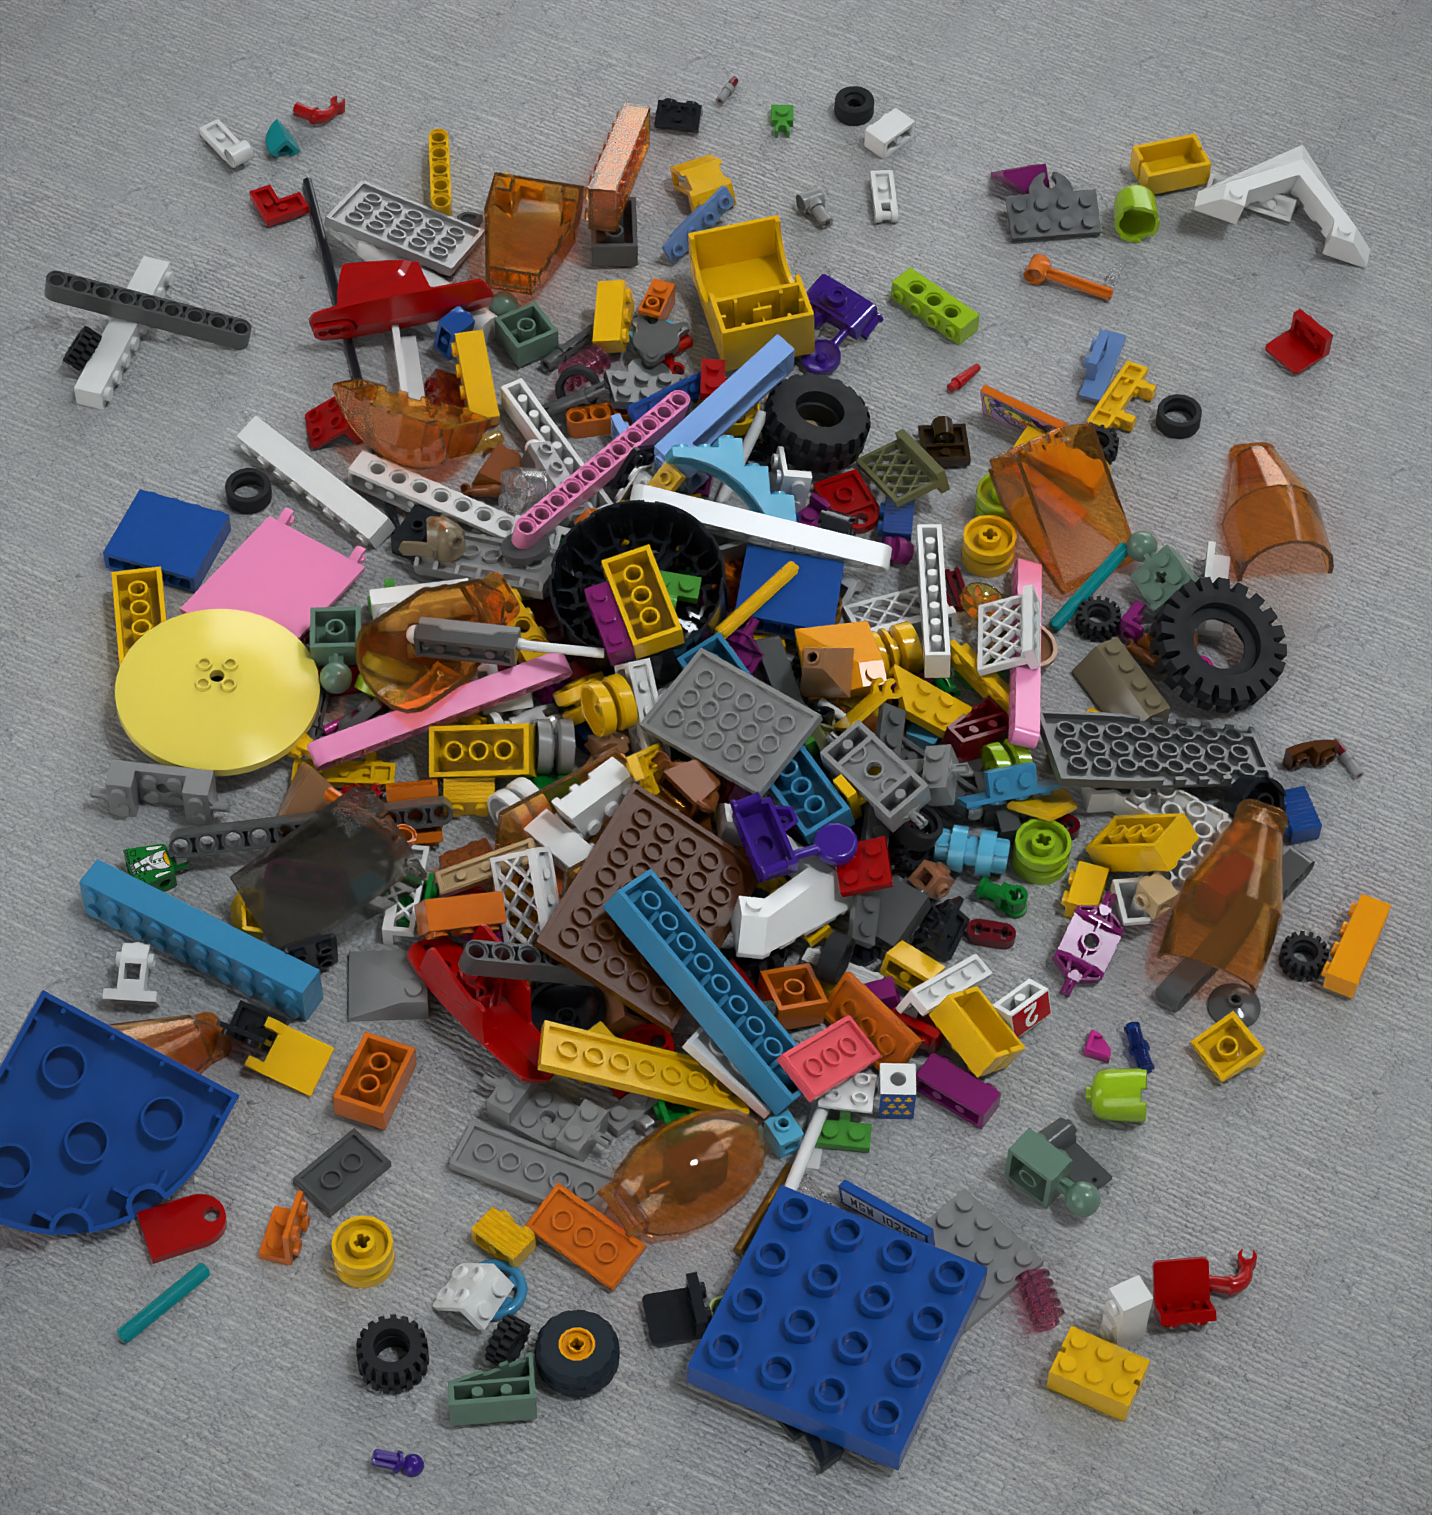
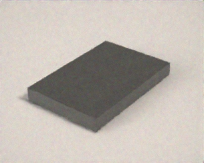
(342, 1172)

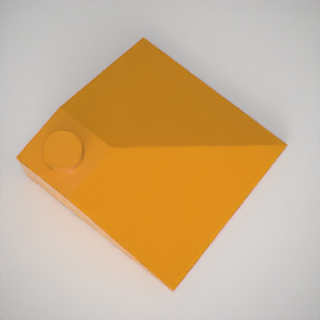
(857, 635)

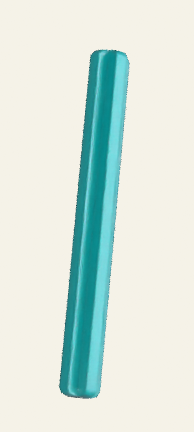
(1089, 587)

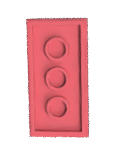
(829, 1058)

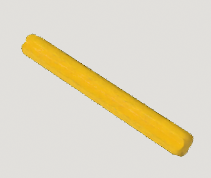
(757, 599)

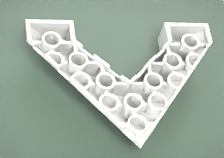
(1294, 174)
(1205, 819)
(790, 911)

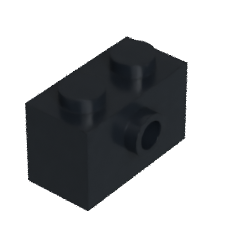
(412, 529)

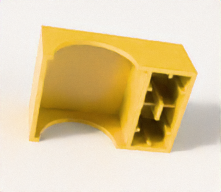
(749, 290)

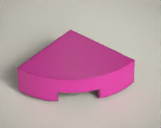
(1097, 1047)

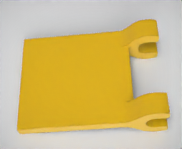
(869, 703)
(293, 1058)

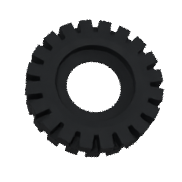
(1221, 687)

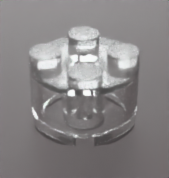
(522, 489)

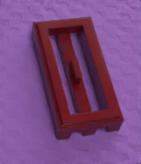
(960, 583)

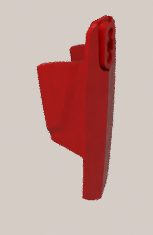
(390, 293)
(487, 1007)

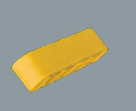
(440, 171)

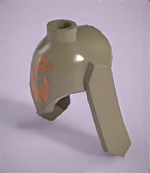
(443, 543)

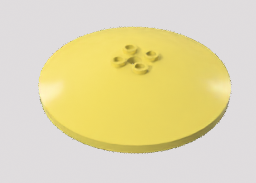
(225, 725)

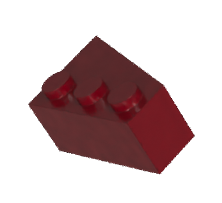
(981, 726)

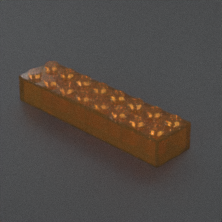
(618, 167)

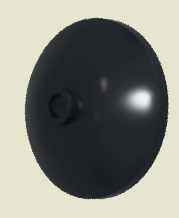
(567, 1002)

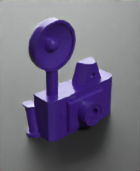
(842, 309)
(769, 847)

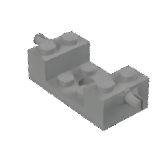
(939, 771)
(154, 783)
(894, 793)
(523, 1104)

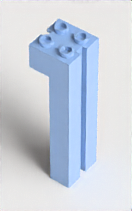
(727, 406)

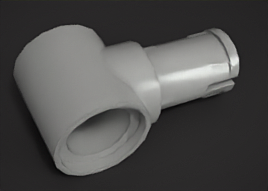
(814, 203)

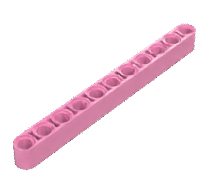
(598, 470)
(1024, 682)
(456, 705)

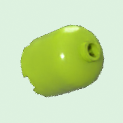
(1136, 213)
(1118, 1094)

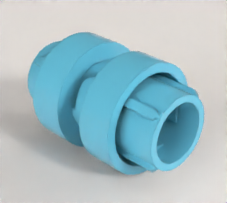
(985, 853)

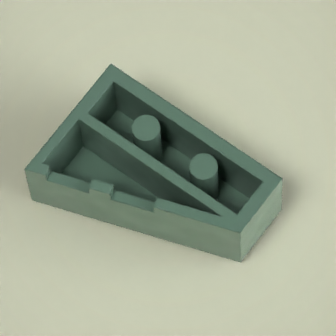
(494, 1395)

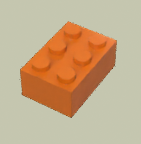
(459, 914)
(374, 1080)

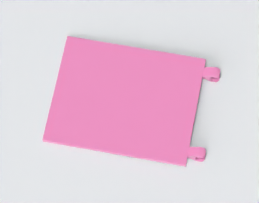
(279, 576)

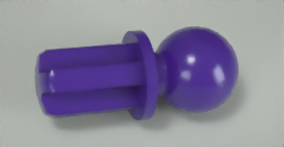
(411, 1464)

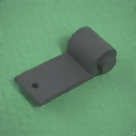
(1084, 1168)

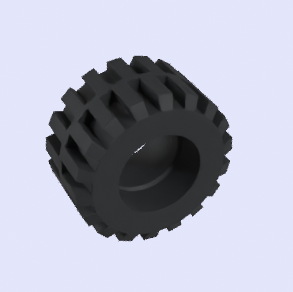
(386, 1334)

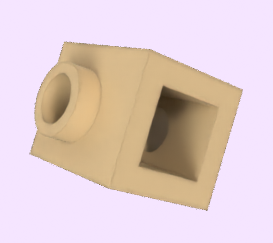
(1156, 895)

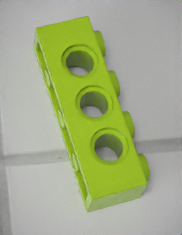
(934, 306)

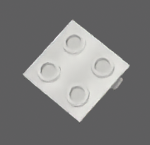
(638, 476)
(852, 1095)

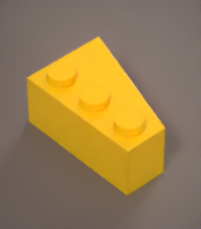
(613, 315)

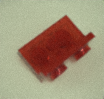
(443, 387)

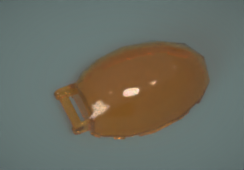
(687, 1173)

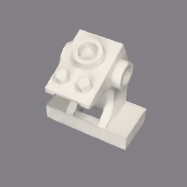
(132, 990)

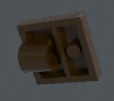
(945, 442)

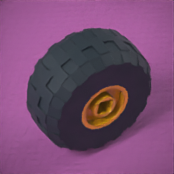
(577, 1353)

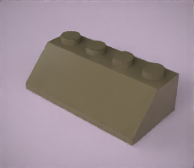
(1119, 683)

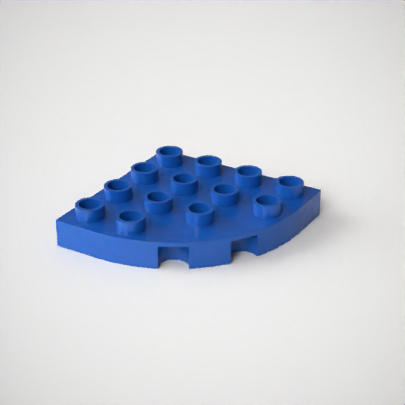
(96, 1123)

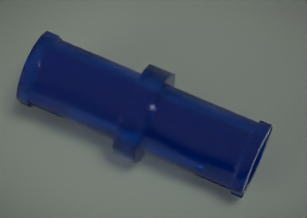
(1138, 1046)

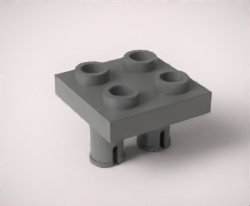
(365, 713)

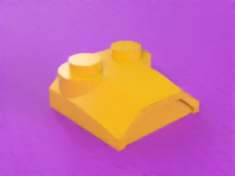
(1228, 1047)

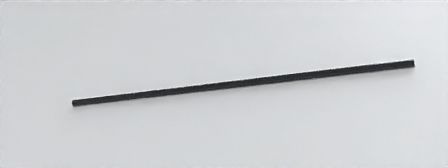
(333, 283)

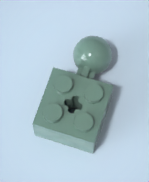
(522, 331)
(1161, 571)
(333, 644)
(1045, 1172)

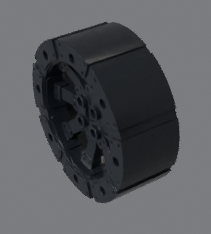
(641, 524)

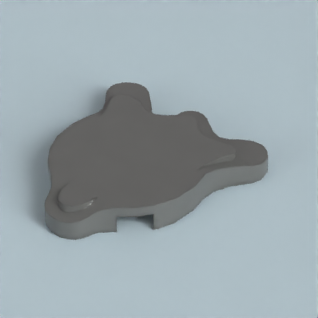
(657, 339)

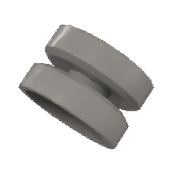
(555, 745)

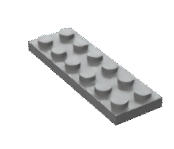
(526, 1166)

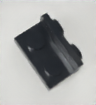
(678, 115)

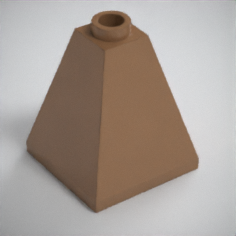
(827, 672)
(304, 794)

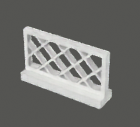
(891, 600)
(1028, 629)
(545, 897)

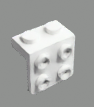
(789, 481)
(474, 1291)

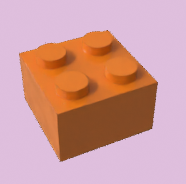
(795, 993)

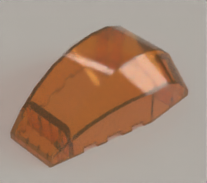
(528, 230)
(407, 428)

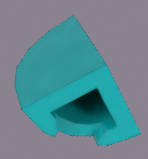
(280, 141)

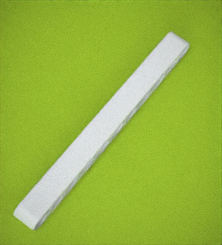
(774, 531)

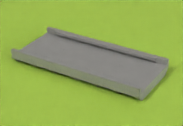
(484, 557)

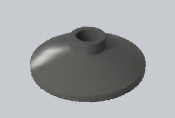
(1221, 1003)

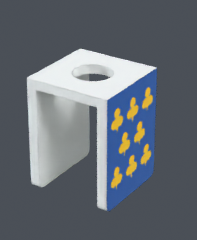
(897, 1090)

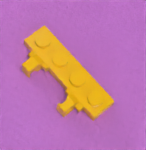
(1127, 383)
(643, 770)
(358, 772)

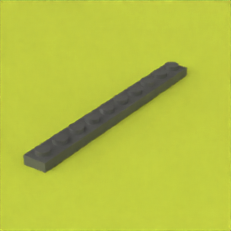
(866, 906)

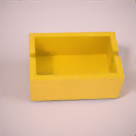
(1170, 164)
(977, 1031)
(1098, 1373)

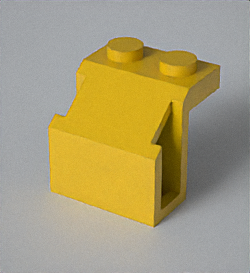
(702, 181)

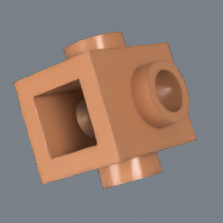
(933, 879)

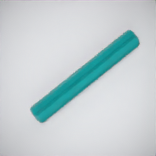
(163, 1302)

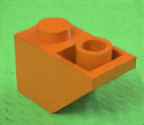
(658, 299)

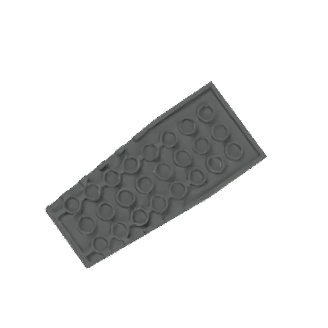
(1138, 754)

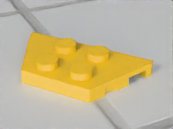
(926, 703)

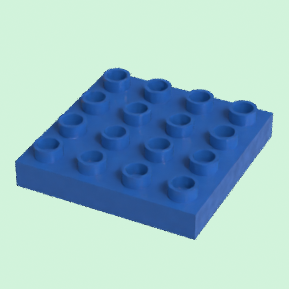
(837, 1326)

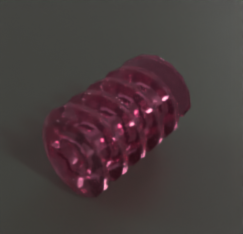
(593, 357)
(1040, 1299)

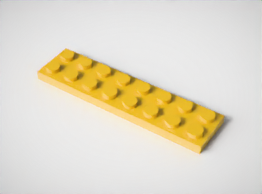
(632, 1068)

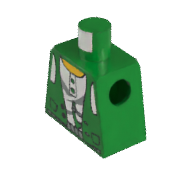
(154, 866)

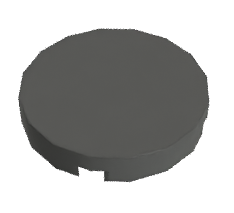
(524, 557)

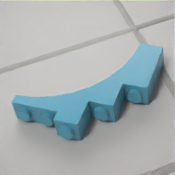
(726, 463)

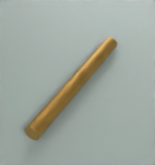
(755, 1222)

